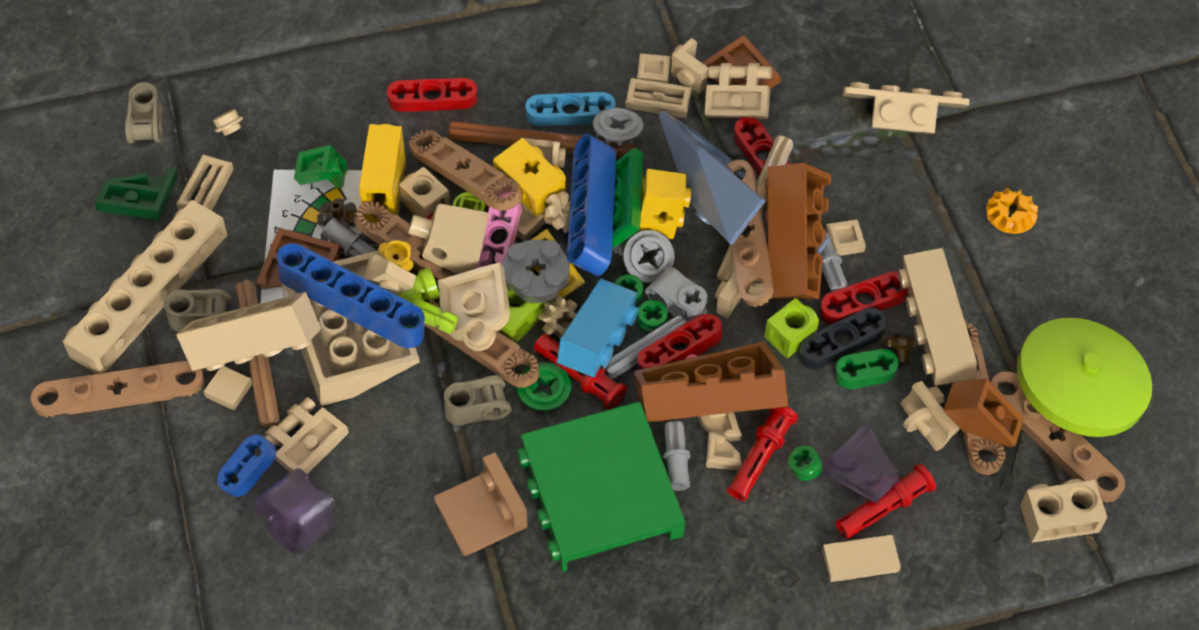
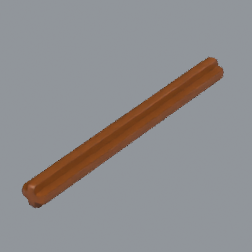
(508, 136)

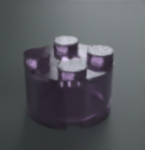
(296, 511)

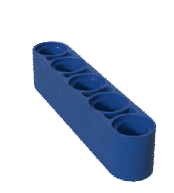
(592, 205)
(359, 308)

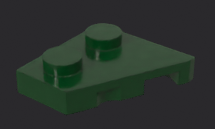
(137, 194)

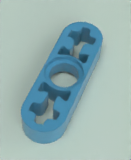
(548, 101)

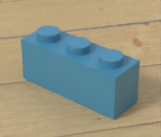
(598, 328)

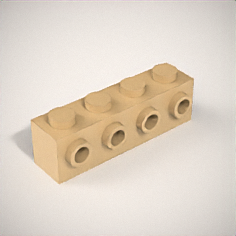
(938, 317)
(249, 332)

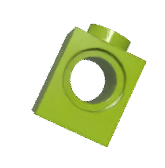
(789, 339)

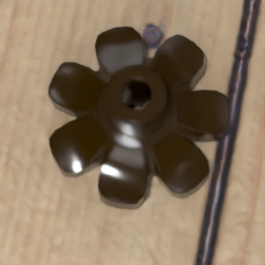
(337, 210)
(900, 344)

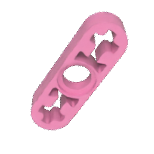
(513, 216)

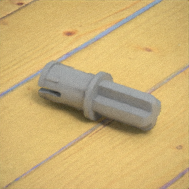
(348, 241)
(832, 268)
(676, 456)

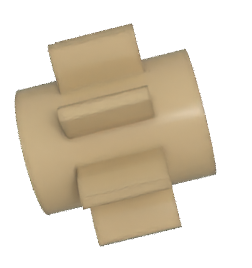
(558, 316)

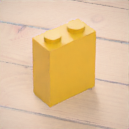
(383, 168)

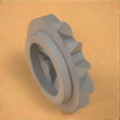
(618, 118)
(649, 241)

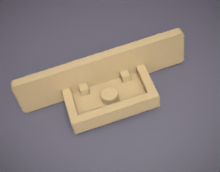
(903, 110)

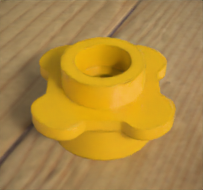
(398, 248)

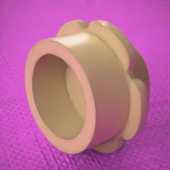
(228, 122)

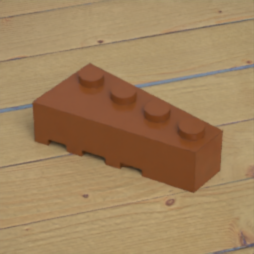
(795, 229)
(712, 384)

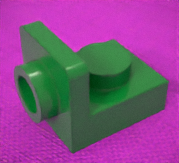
(320, 165)

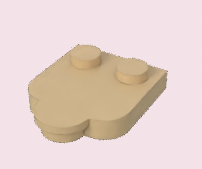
(479, 302)

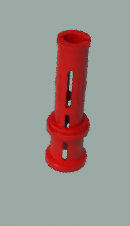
(590, 385)
(768, 436)
(899, 495)

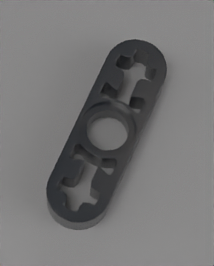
(834, 350)

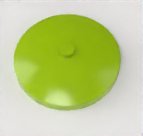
(1084, 377)

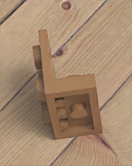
(482, 508)

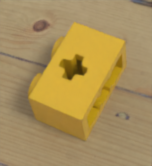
(532, 173)
(663, 202)

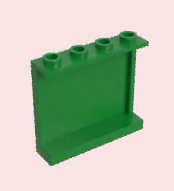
(599, 483)

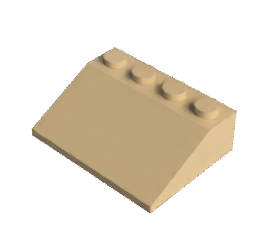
(347, 356)

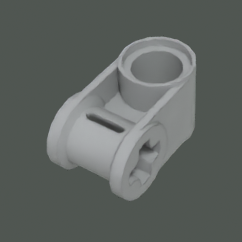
(678, 294)

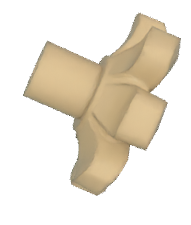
(558, 211)

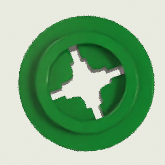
(548, 375)

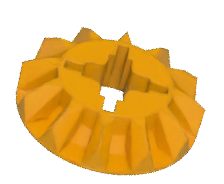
(1020, 221)

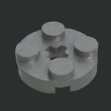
(536, 253)

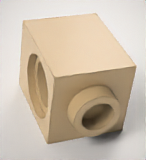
(422, 183)

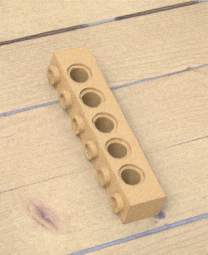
(122, 327)

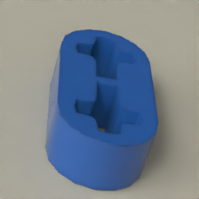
(246, 465)

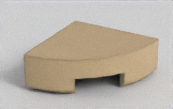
(722, 424)
(721, 453)

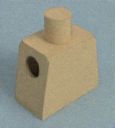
(451, 236)

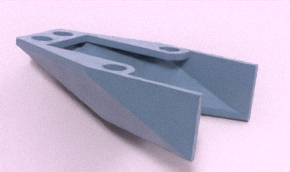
(715, 191)

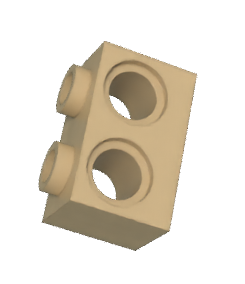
(1065, 517)

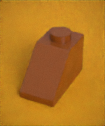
(983, 412)

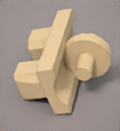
(927, 415)

